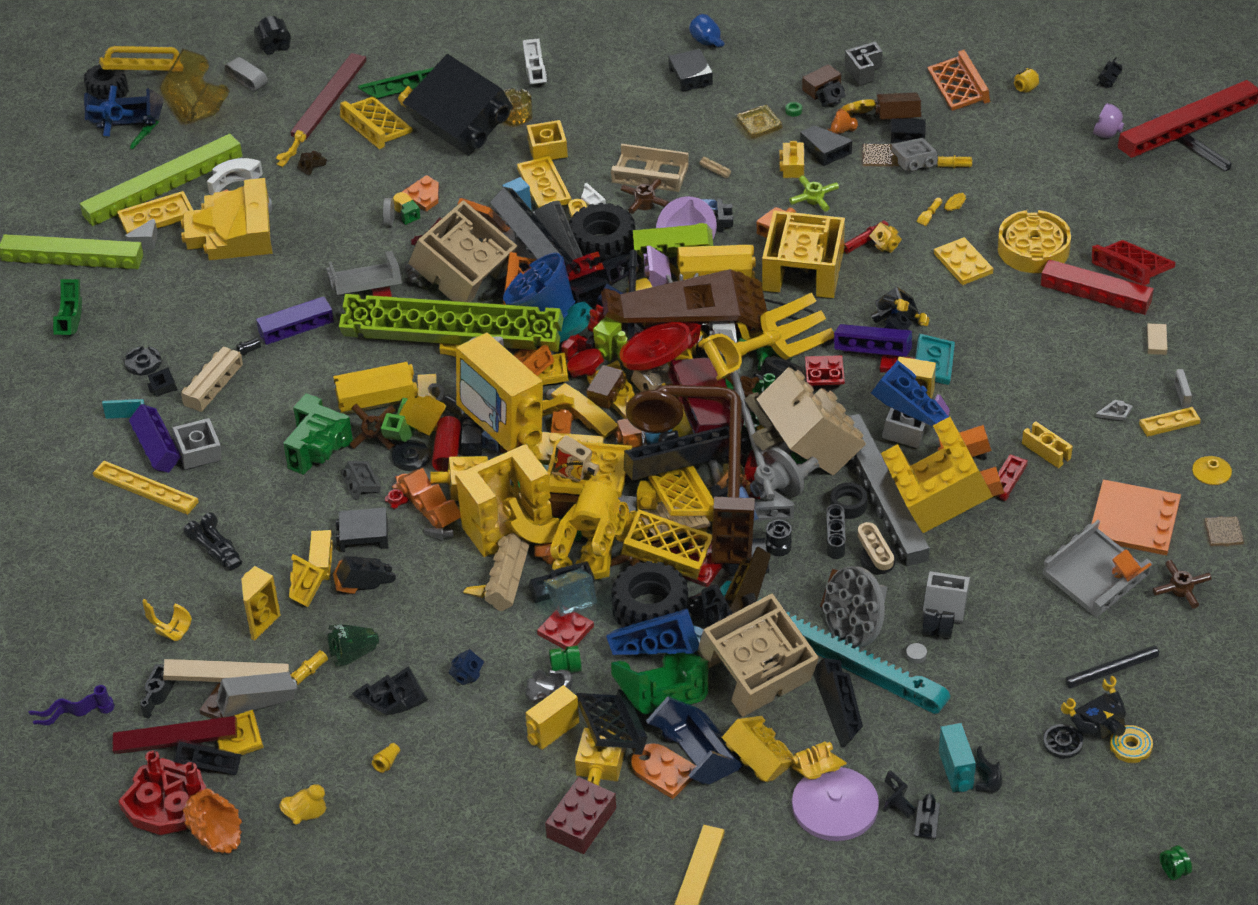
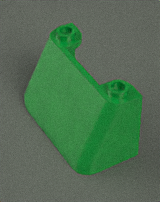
(680, 678)

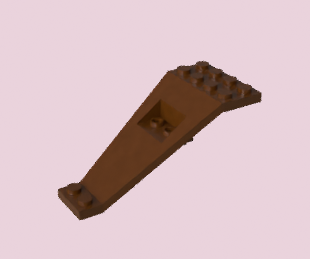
(704, 299)

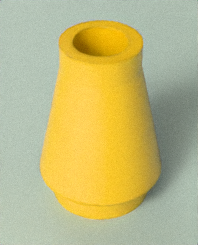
(384, 759)

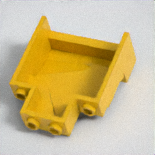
(231, 223)

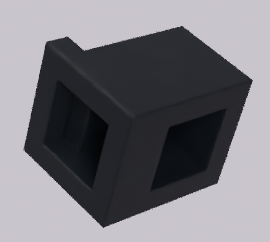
(161, 382)

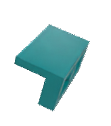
(121, 408)

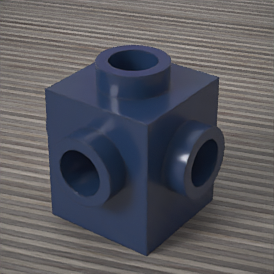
(466, 667)

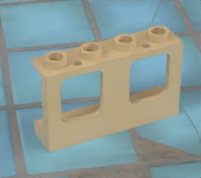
(654, 159)

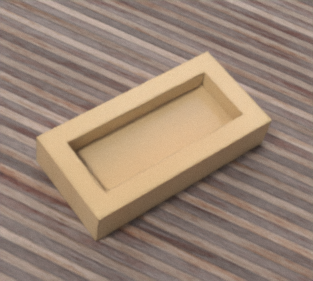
(1157, 339)

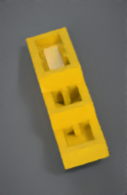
(587, 411)

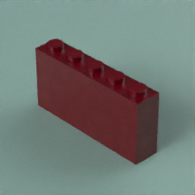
(701, 412)

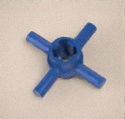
(106, 113)

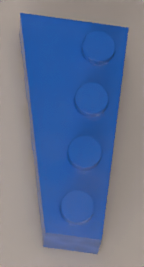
(663, 634)

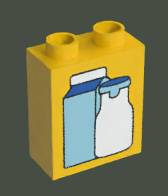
(499, 392)

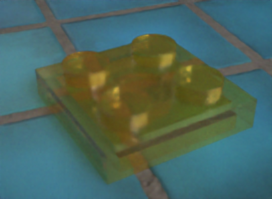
(759, 121)

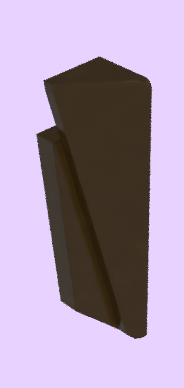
(747, 579)

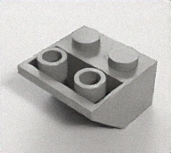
(947, 593)

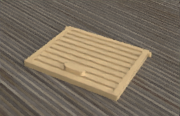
(691, 521)

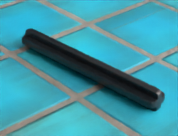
(1112, 666)

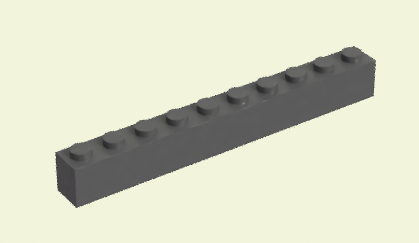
(888, 501)

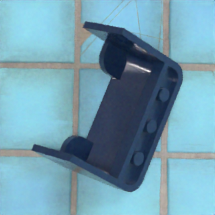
(145, 109)
(698, 738)

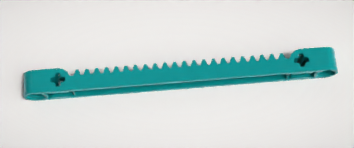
(929, 696)

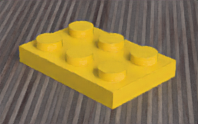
(963, 261)

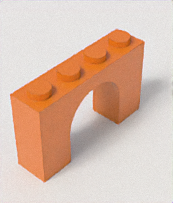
(977, 444)

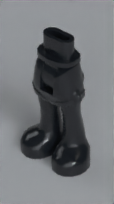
(222, 549)

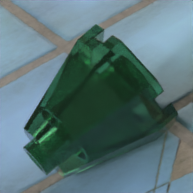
(350, 642)

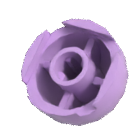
(1109, 122)

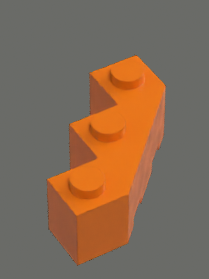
(429, 498)

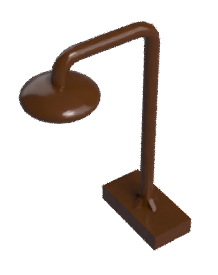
(732, 516)

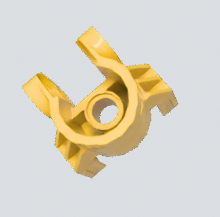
(594, 516)

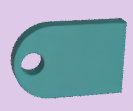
(576, 320)

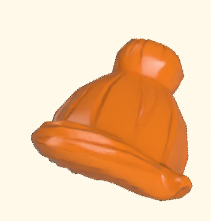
(843, 122)

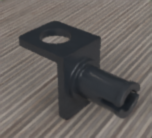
(898, 799)

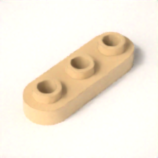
(871, 538)

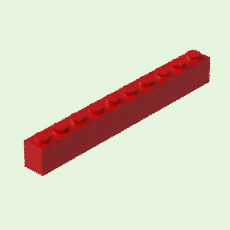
(1188, 119)

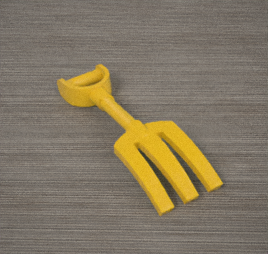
(771, 336)

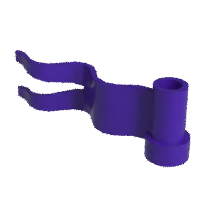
(99, 699)

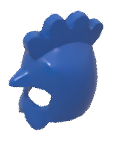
(706, 31)

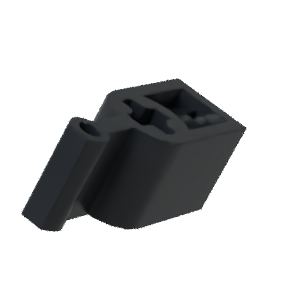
(156, 690)

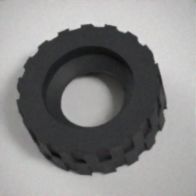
(777, 366)

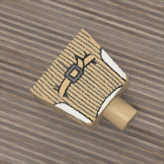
(651, 378)

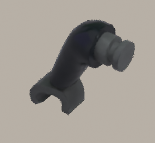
(438, 391)

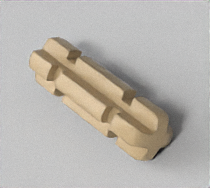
(715, 167)

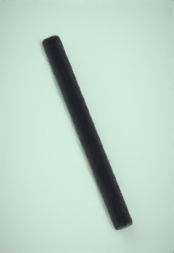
(1203, 150)

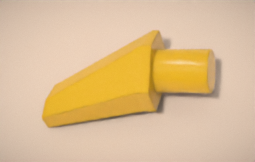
(478, 591)

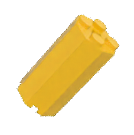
(714, 259)
(375, 387)

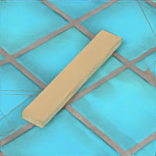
(216, 670)

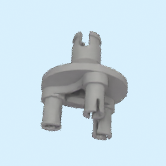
(788, 474)

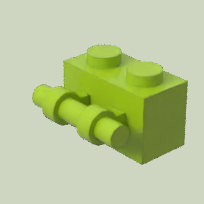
(609, 338)

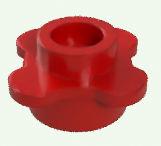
(396, 498)

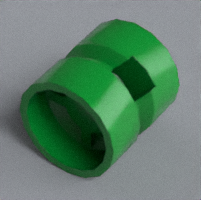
(565, 660)

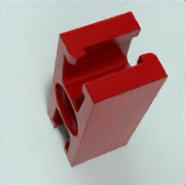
(584, 266)

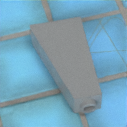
(254, 692)

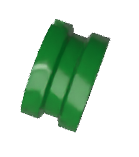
(1175, 862)

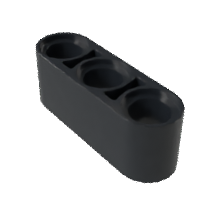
(835, 531)

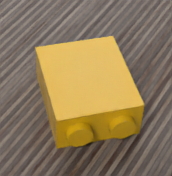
(552, 717)

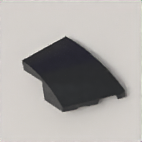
(714, 605)
(393, 693)

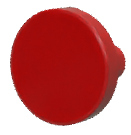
(585, 362)

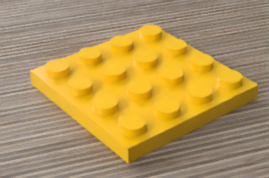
(611, 465)

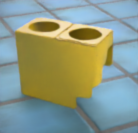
(422, 412)

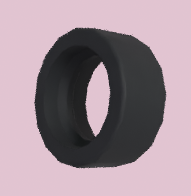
(850, 489)

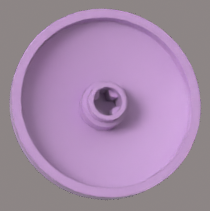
(835, 805)

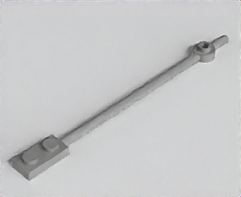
(763, 473)

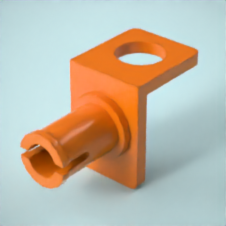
(1127, 566)

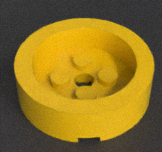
(1033, 253)

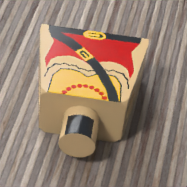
(573, 460)

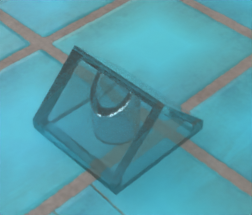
(571, 591)

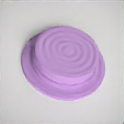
(685, 212)

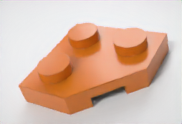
(424, 193)

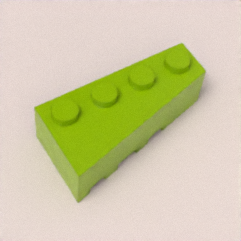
(670, 238)

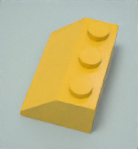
(259, 600)

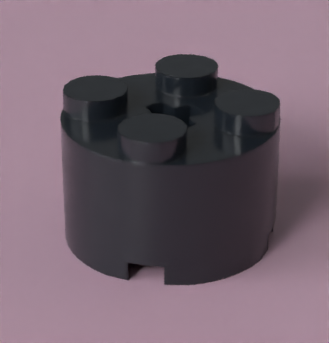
(272, 35)

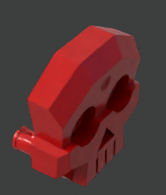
(168, 785)

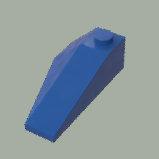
(903, 393)

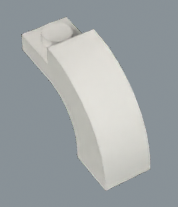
(533, 62)
(233, 171)

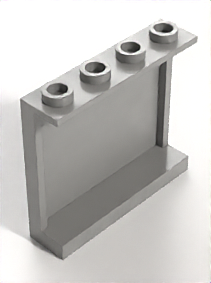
(365, 277)
(1085, 570)

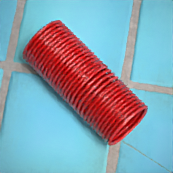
(446, 442)

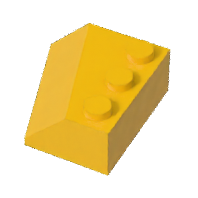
(758, 748)

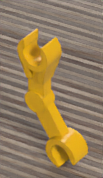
(284, 157)

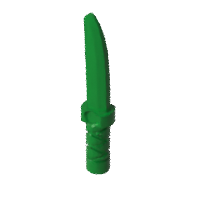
(144, 131)

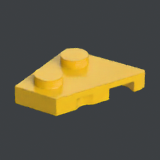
(304, 580)

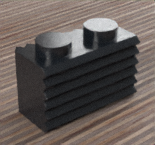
(907, 129)

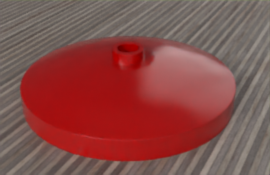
(655, 346)

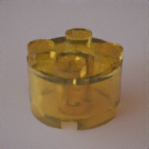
(522, 107)

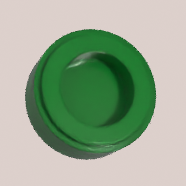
(793, 109)

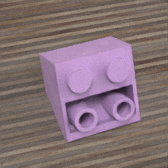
(657, 267)

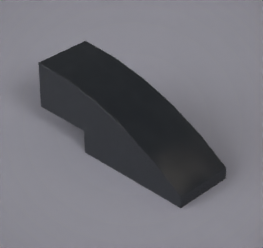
(537, 585)

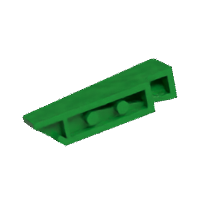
(394, 84)

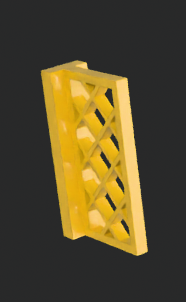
(367, 127)
(693, 488)
(646, 552)

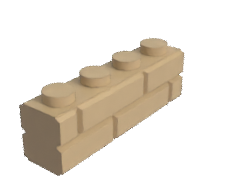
(211, 379)
(506, 571)

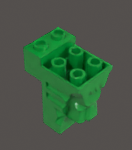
(316, 435)

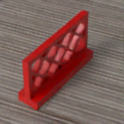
(1130, 261)

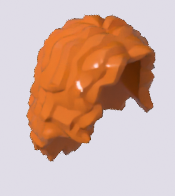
(213, 821)

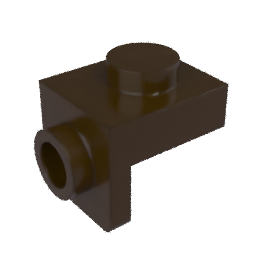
(309, 160)

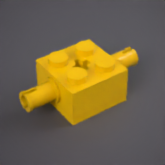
(455, 466)
(598, 761)

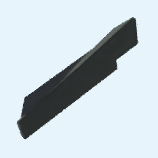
(838, 699)

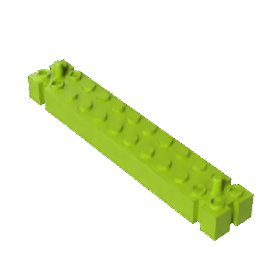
(449, 321)

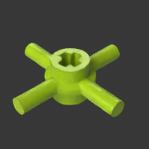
(814, 193)

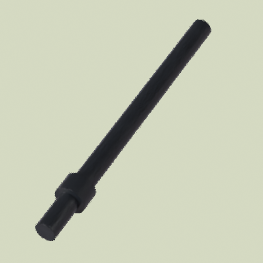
(632, 267)

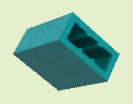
(957, 757)

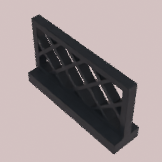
(625, 718)

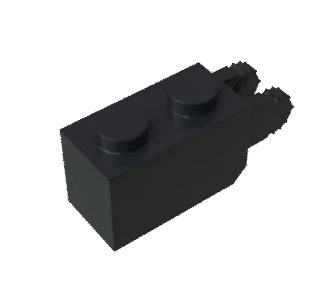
(364, 573)

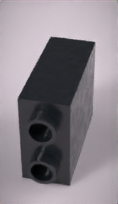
(458, 104)

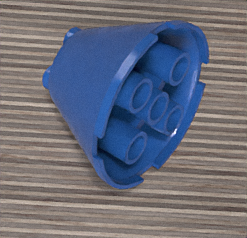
(542, 285)

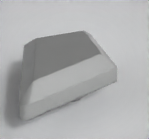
(1115, 410)

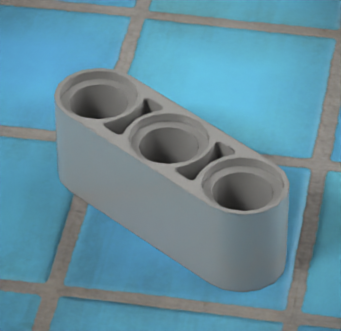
(246, 74)

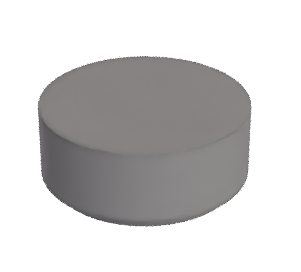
(916, 653)

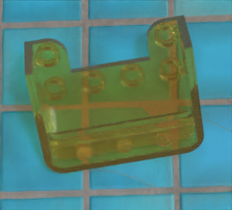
(187, 90)

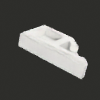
(591, 196)

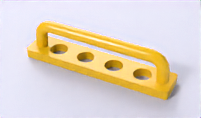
(138, 63)

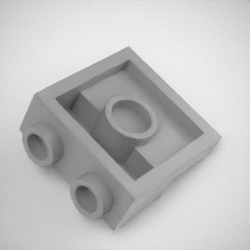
(915, 154)

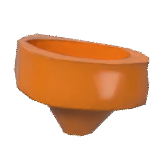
(543, 551)

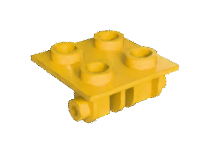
(816, 762)

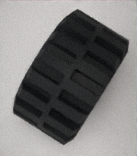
(98, 82)

